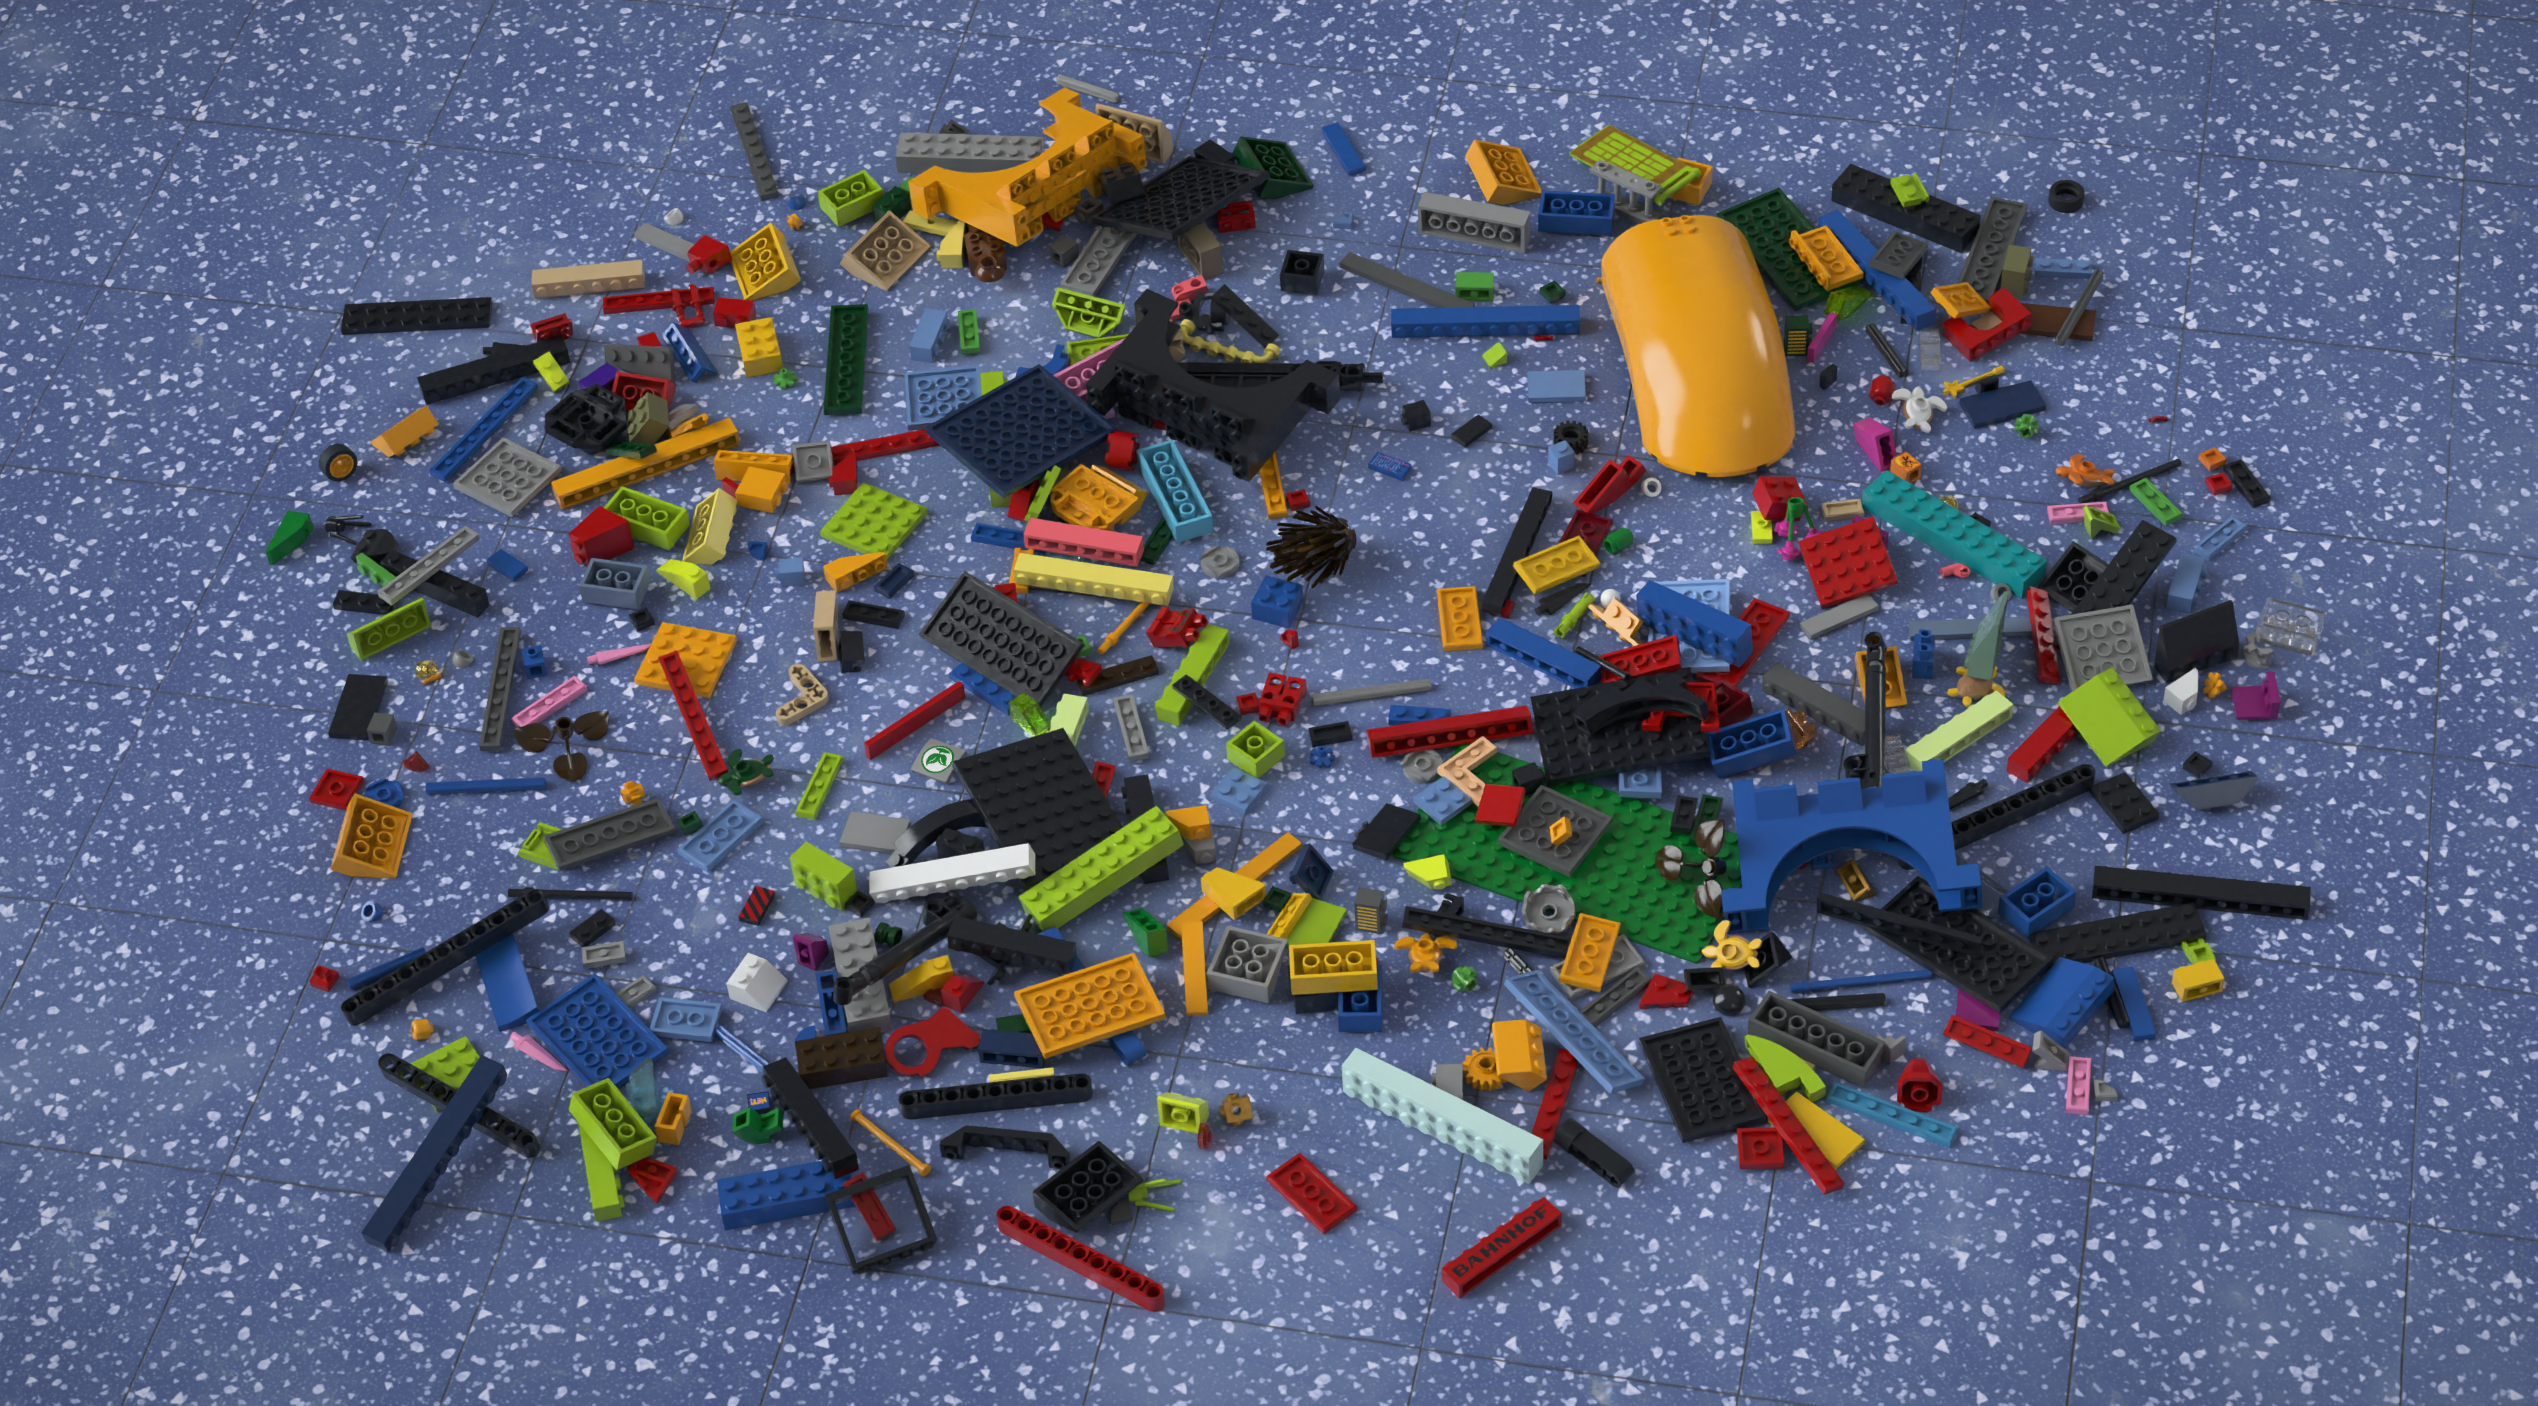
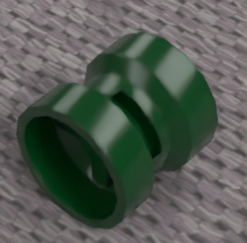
(888, 934)

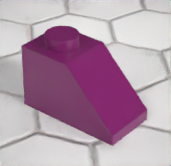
(810, 950)

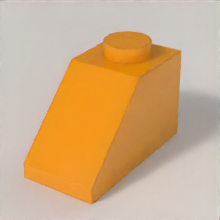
(1191, 822)

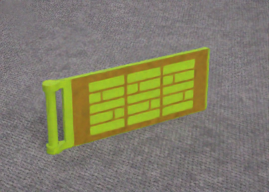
(1636, 157)

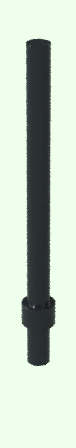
(2098, 494)
(575, 894)

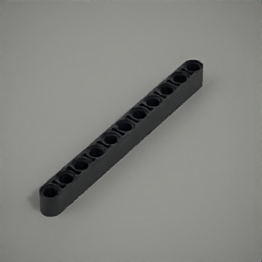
(2020, 806)
(445, 957)

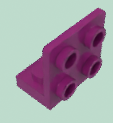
(2257, 701)

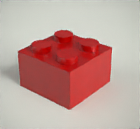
(1772, 496)

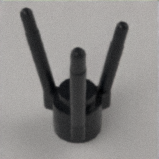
(337, 524)

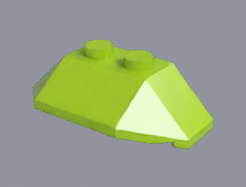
(1087, 313)

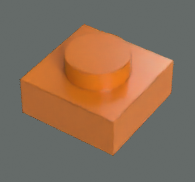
(2212, 459)

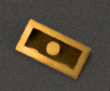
(1855, 881)

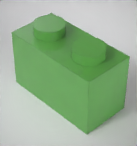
(1475, 286)

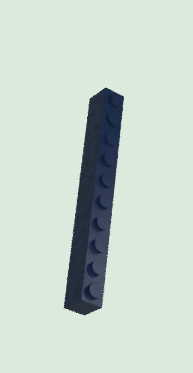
(434, 1154)

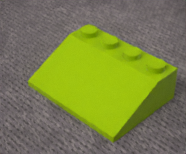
(2109, 717)

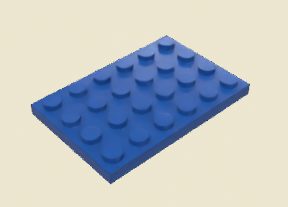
(596, 1033)

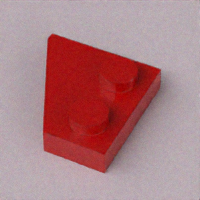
(1665, 993)
(652, 1177)

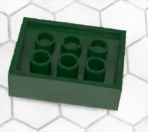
(1275, 157)

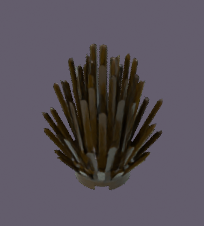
(1325, 542)

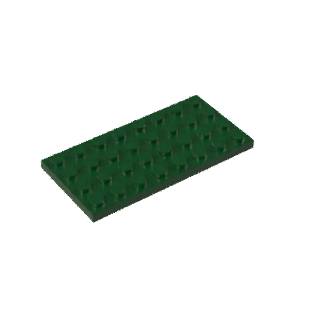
(1768, 227)

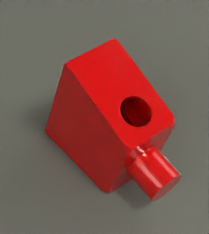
(708, 255)

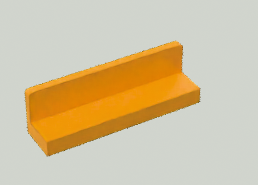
(736, 463)

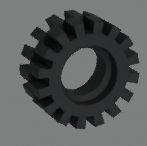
(1572, 430)

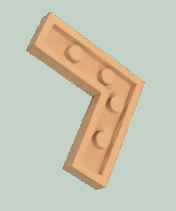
(1459, 766)

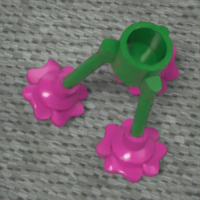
(1787, 528)

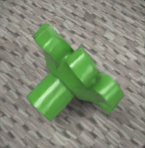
(785, 378)

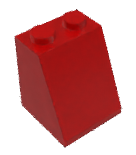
(601, 537)

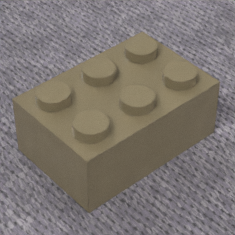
(1202, 250)

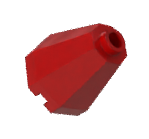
(1919, 1086)

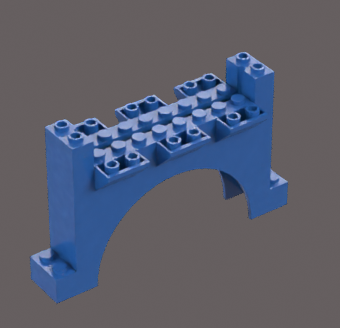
(1901, 819)

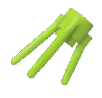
(1140, 1193)

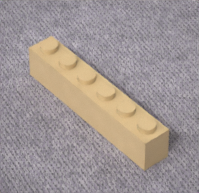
(588, 279)

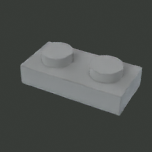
(603, 954)

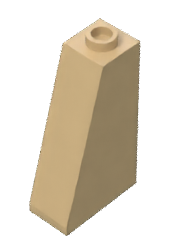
(826, 626)

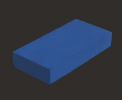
(507, 565)

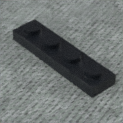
(1244, 316)

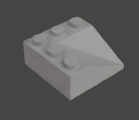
(1246, 964)

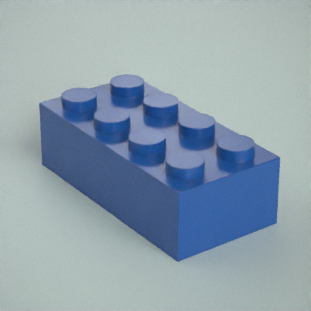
(1576, 212)
(1751, 743)

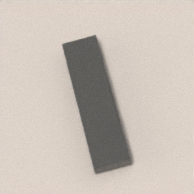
(1616, 996)

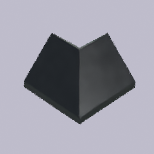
(1771, 956)

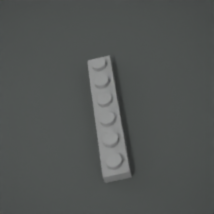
(428, 565)

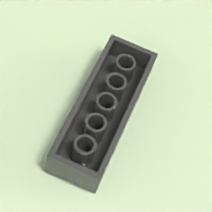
(1817, 1038)

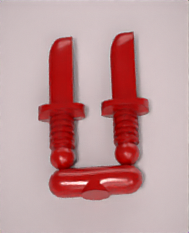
(679, 308)

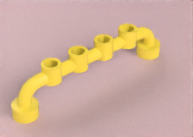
(1230, 353)

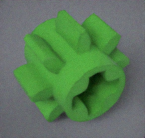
(2026, 425)
(1464, 978)

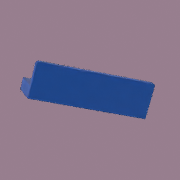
(688, 352)

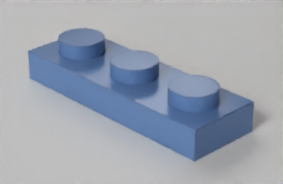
(2063, 268)

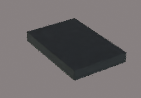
(1386, 831)

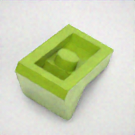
(2097, 519)

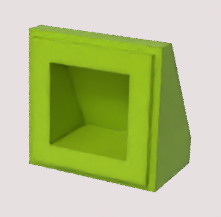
(1495, 356)

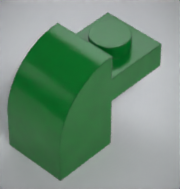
(755, 1127)

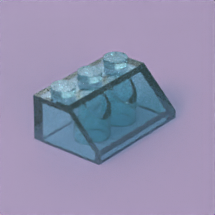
(644, 1093)

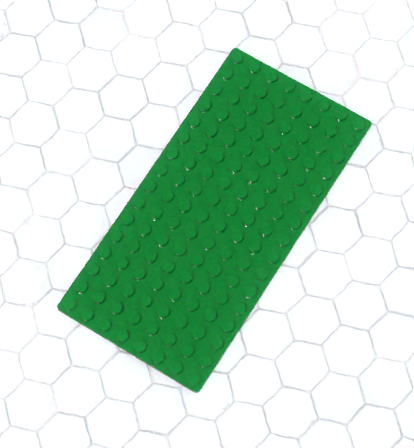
(1612, 881)

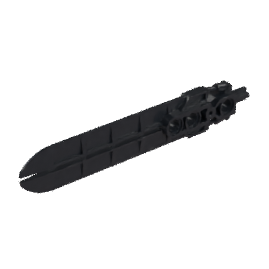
(1241, 375)

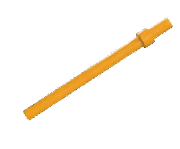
(1112, 638)

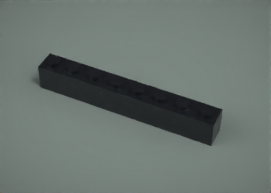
(490, 370)
(810, 1118)

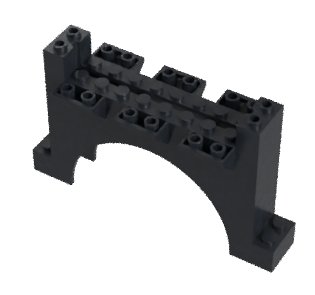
(1238, 422)

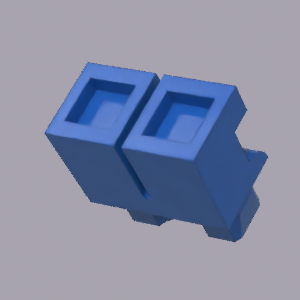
(1923, 655)

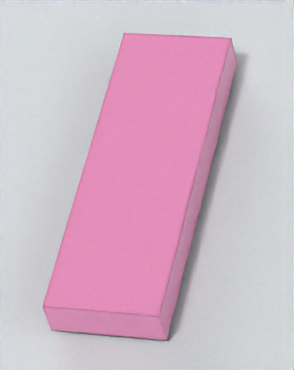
(2071, 512)
(2078, 1085)

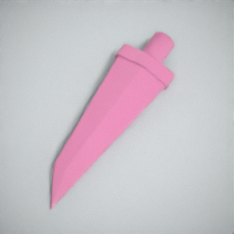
(610, 655)
(532, 1048)

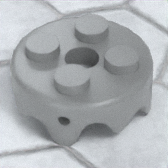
(1544, 898)

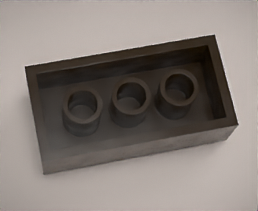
(841, 1058)

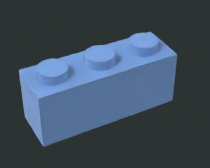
(929, 335)
(2186, 583)

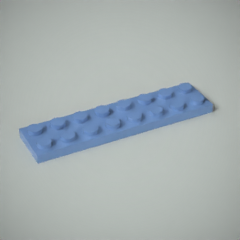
(1574, 1031)

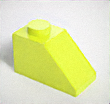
(1431, 871)

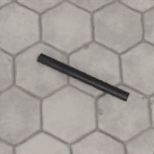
(1604, 664)

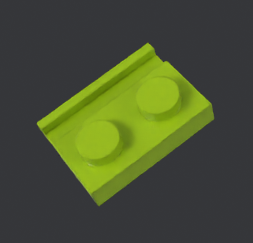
(1909, 190)

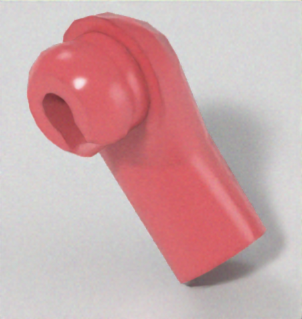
(1955, 569)

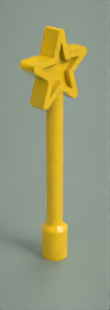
(1954, 388)

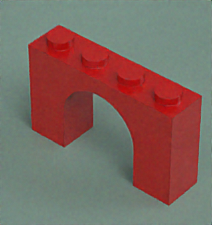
(1974, 342)

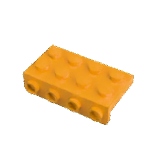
(1825, 257)

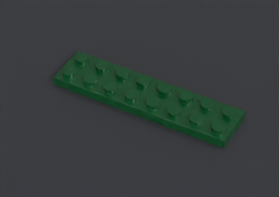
(846, 359)

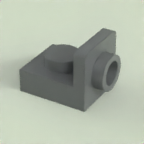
(953, 128)

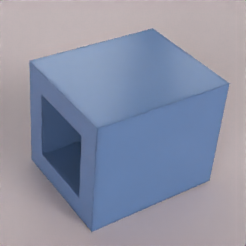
(1561, 457)
(791, 572)

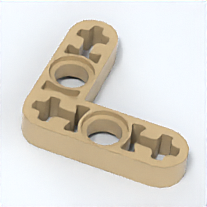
(789, 712)

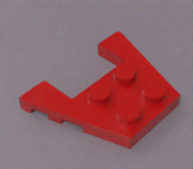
(1700, 689)

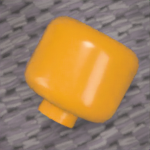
(421, 1029)

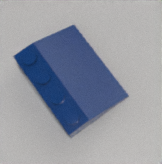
(2064, 1000)

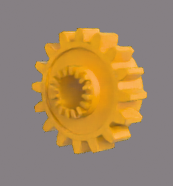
(1482, 1071)

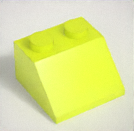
(1182, 1112)

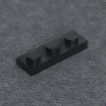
(361, 603)

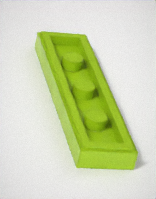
(819, 786)

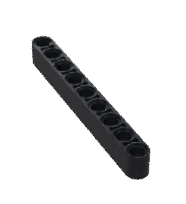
(1517, 549)
(436, 1087)
(995, 1096)

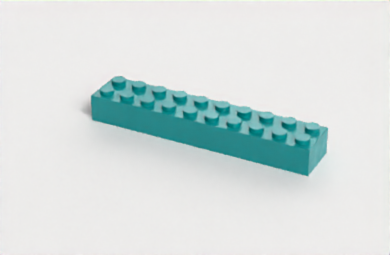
(1953, 533)

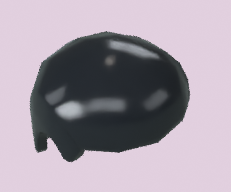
(1729, 1000)

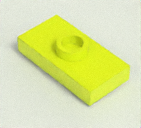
(1760, 529)

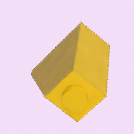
(1232, 891)

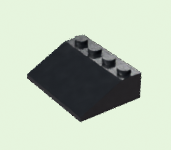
(2073, 576)
(2197, 642)
(1085, 1188)

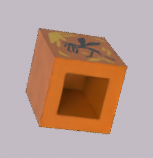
(1906, 467)

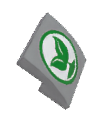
(936, 760)

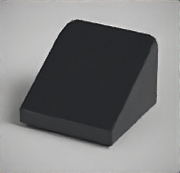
(1987, 385)

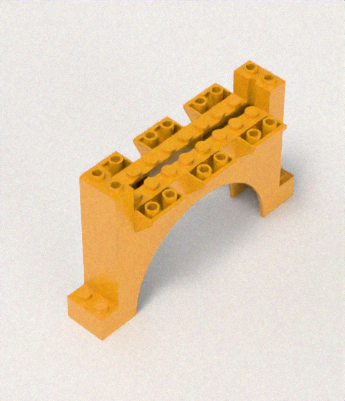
(1013, 199)

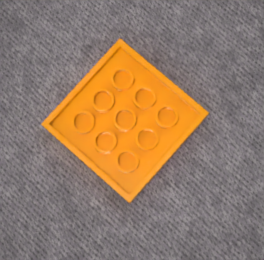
(700, 650)

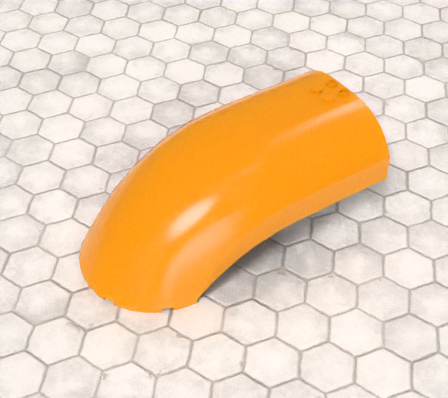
(1700, 346)

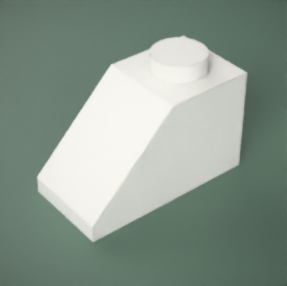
(2182, 693)

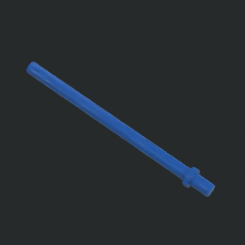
(1855, 981)

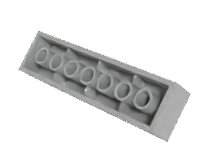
(964, 152)

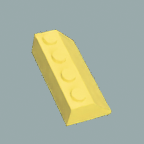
(710, 529)

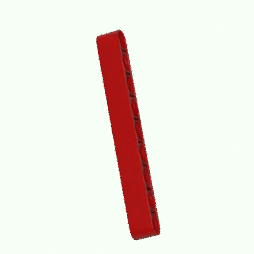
(1091, 1262)

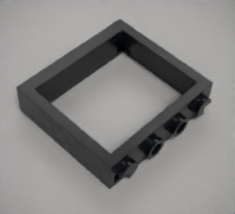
(870, 1185)

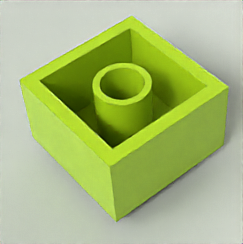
(1255, 749)

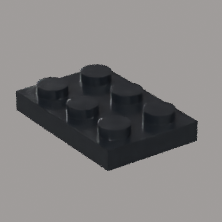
(2124, 802)

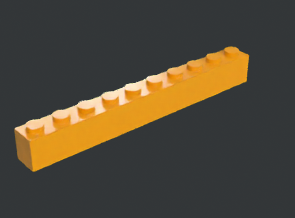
(627, 471)

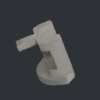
(2255, 656)

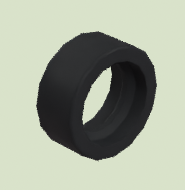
(2068, 187)

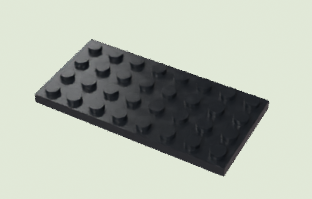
(1001, 639)
(1995, 978)

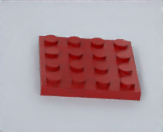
(1847, 562)

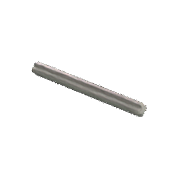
(1371, 692)

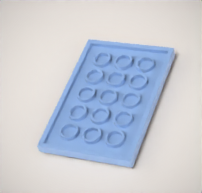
(1714, 594)

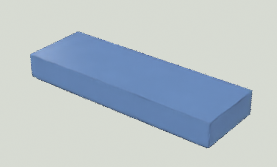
(2220, 538)

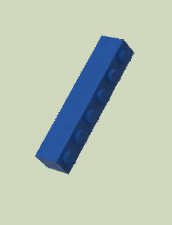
(1542, 654)

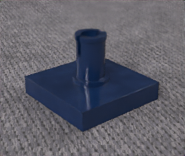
(1311, 872)

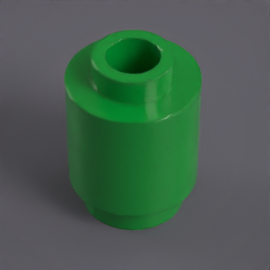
(1618, 540)

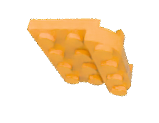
(1090, 500)

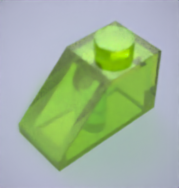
(1028, 714)

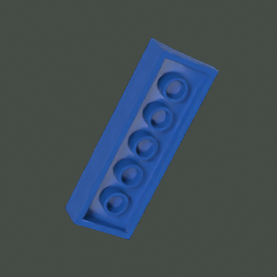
(506, 984)

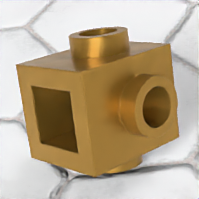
(1243, 1112)

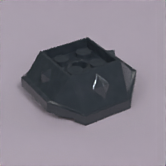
(587, 419)

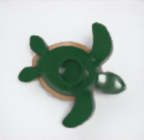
(745, 772)

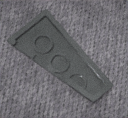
(642, 360)

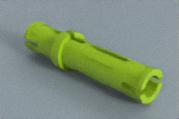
(1570, 620)

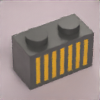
(1370, 910)

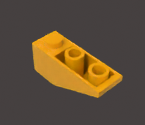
(853, 569)

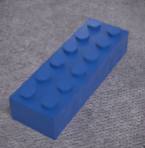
(1695, 623)
(777, 1194)

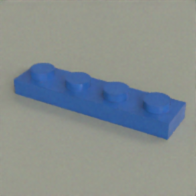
(982, 687)

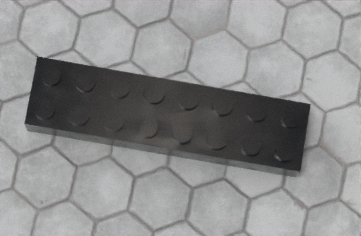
(1931, 220)

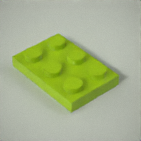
(1042, 494)

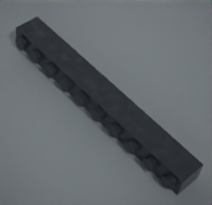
(2204, 891)

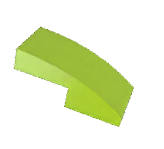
(2198, 951)

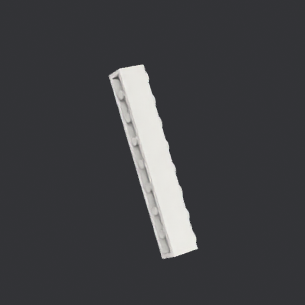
(952, 873)

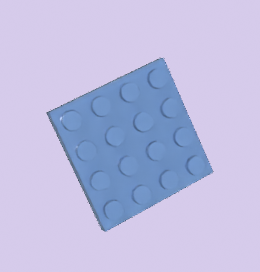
(939, 393)

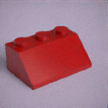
(635, 386)

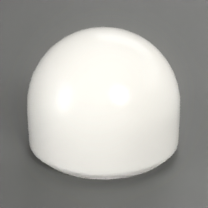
(674, 217)
(1651, 481)
(1607, 597)

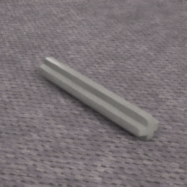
(1087, 88)

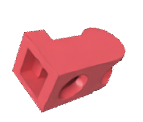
(1189, 288)

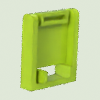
(535, 849)

